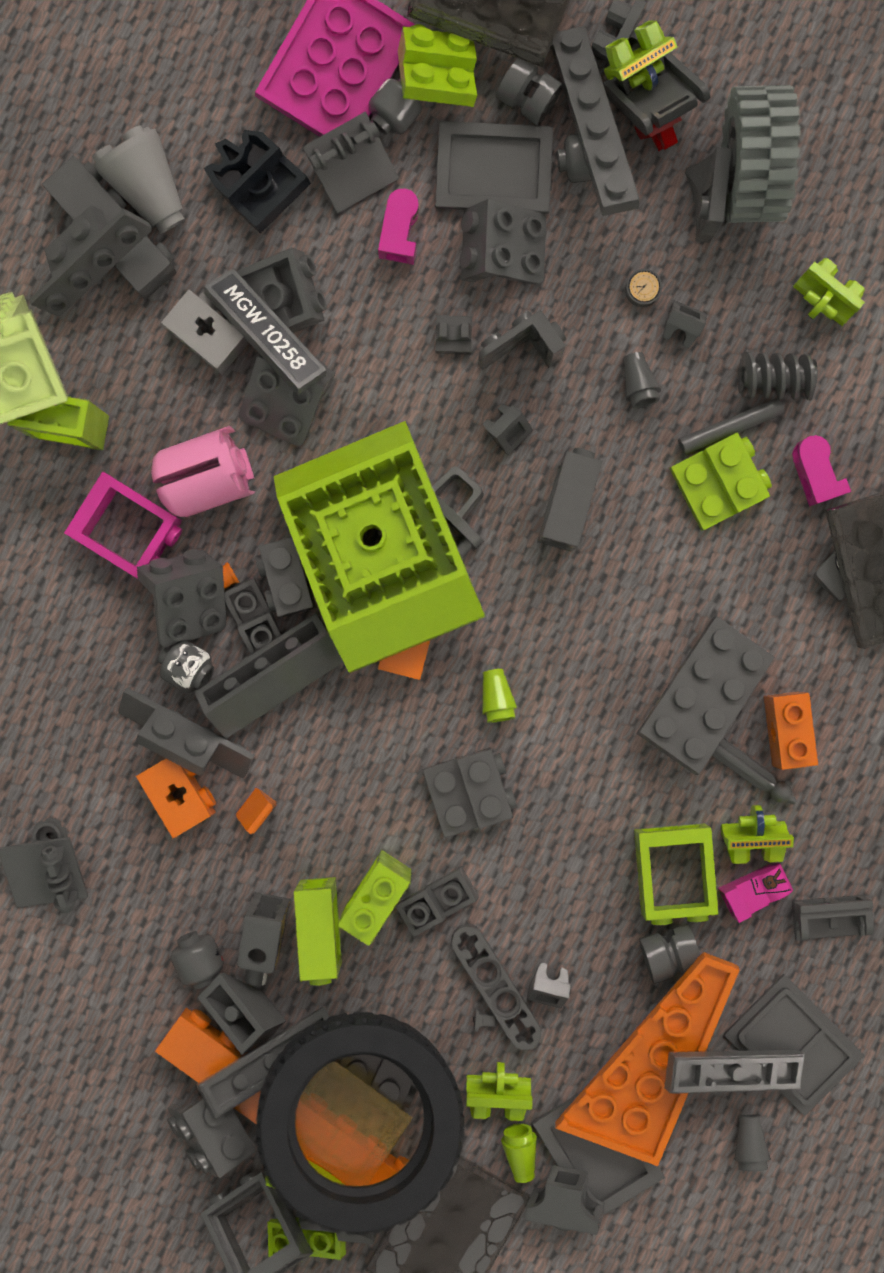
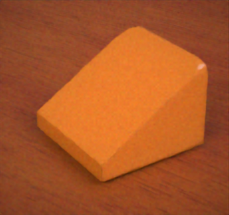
(255, 810)

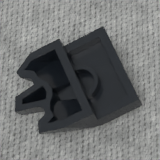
(256, 178)

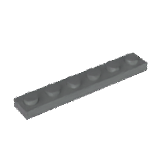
(594, 122)

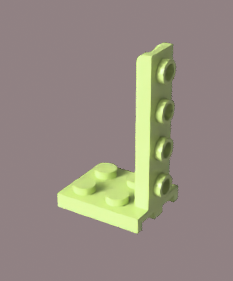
(26, 368)

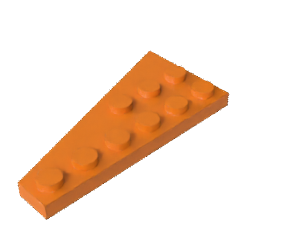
(627, 1098)

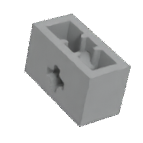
(186, 323)

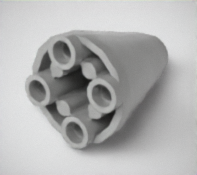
(142, 177)

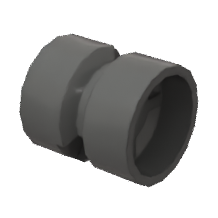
(518, 84)
(669, 953)

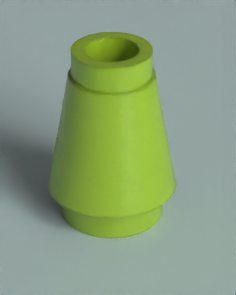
(498, 700)
(520, 1150)

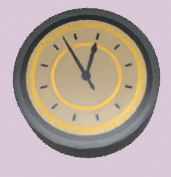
(643, 287)

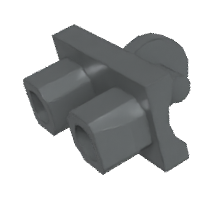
(624, 18)

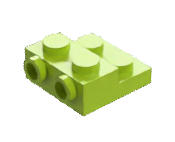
(437, 66)
(721, 480)

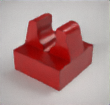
(662, 137)

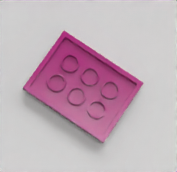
(333, 62)

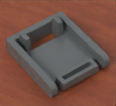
(672, 97)

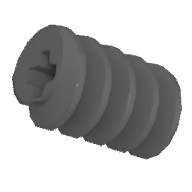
(778, 374)

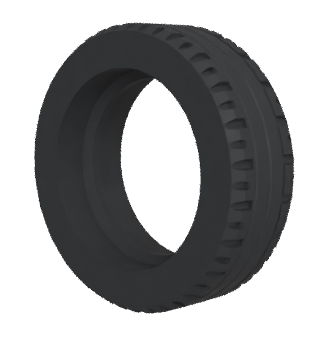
(375, 1205)

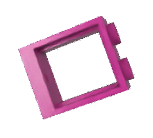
(95, 506)

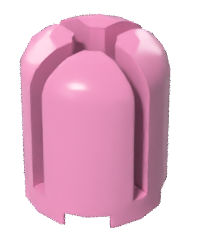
(202, 473)

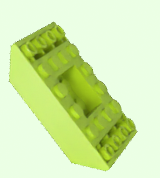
(385, 593)

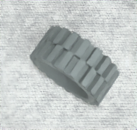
(764, 155)

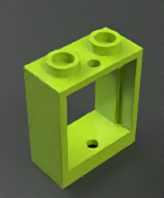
(70, 423)
(676, 836)
(375, 898)
(318, 930)

